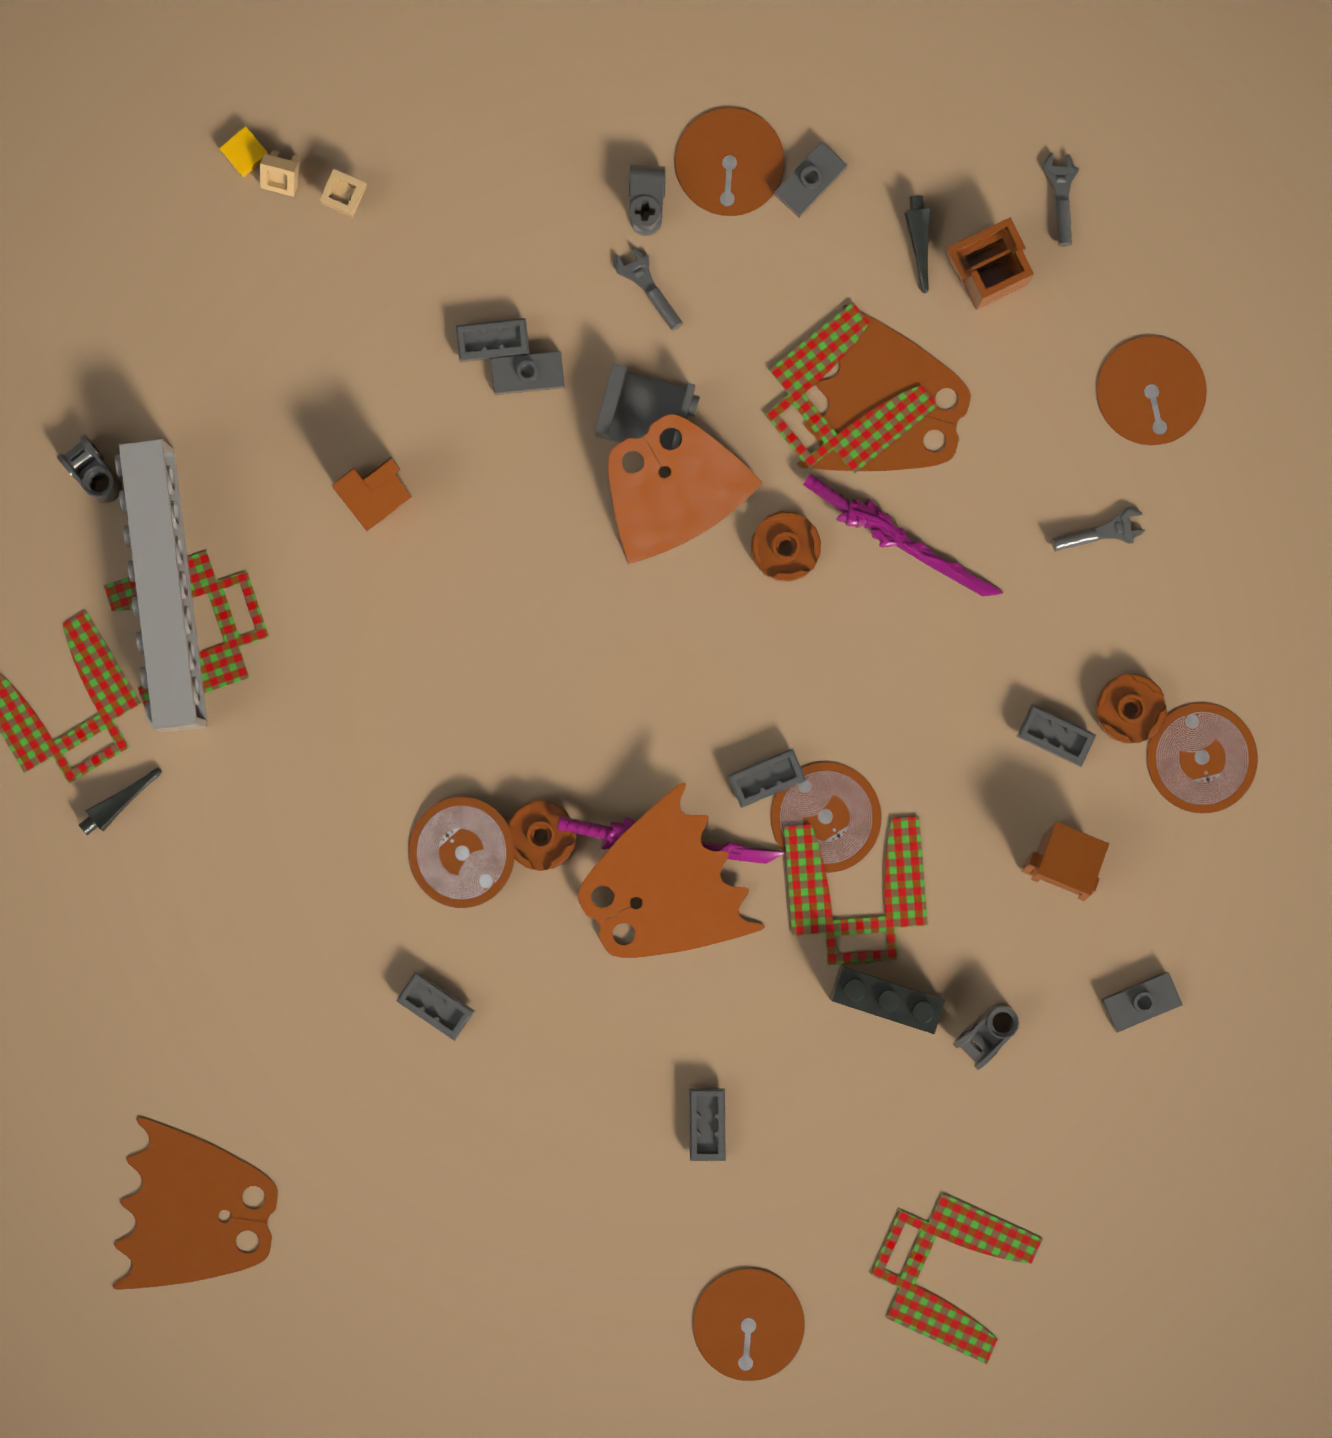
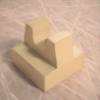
(279, 173)
(343, 193)

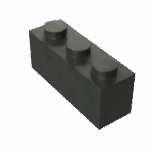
(887, 999)

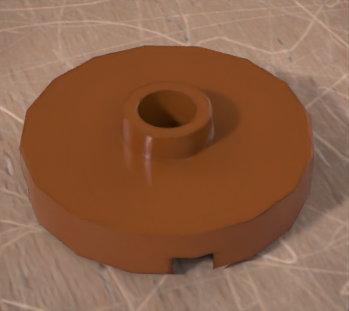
(790, 528)
(1147, 700)
(548, 853)

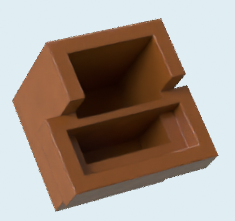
(991, 263)
(374, 495)
(1067, 860)

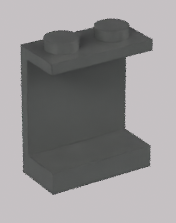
(637, 402)

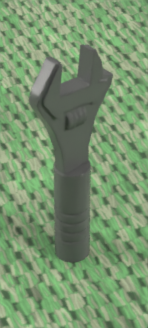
(1061, 182)
(639, 273)
(1118, 528)

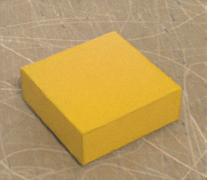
(243, 151)

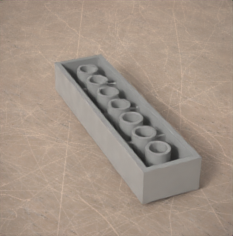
(162, 586)

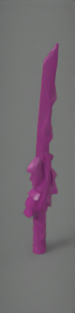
(883, 529)
(612, 833)

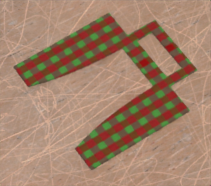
(866, 435)
(224, 662)
(107, 689)
(902, 891)
(927, 1312)

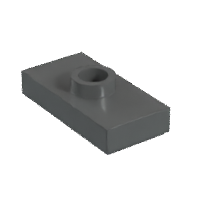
(810, 179)
(492, 340)
(527, 373)
(1056, 735)
(766, 778)
(1142, 1002)
(435, 1005)
(707, 1124)

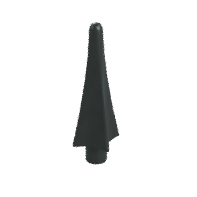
(918, 224)
(106, 811)

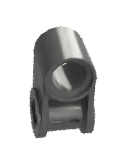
(646, 194)
(87, 466)
(986, 1036)

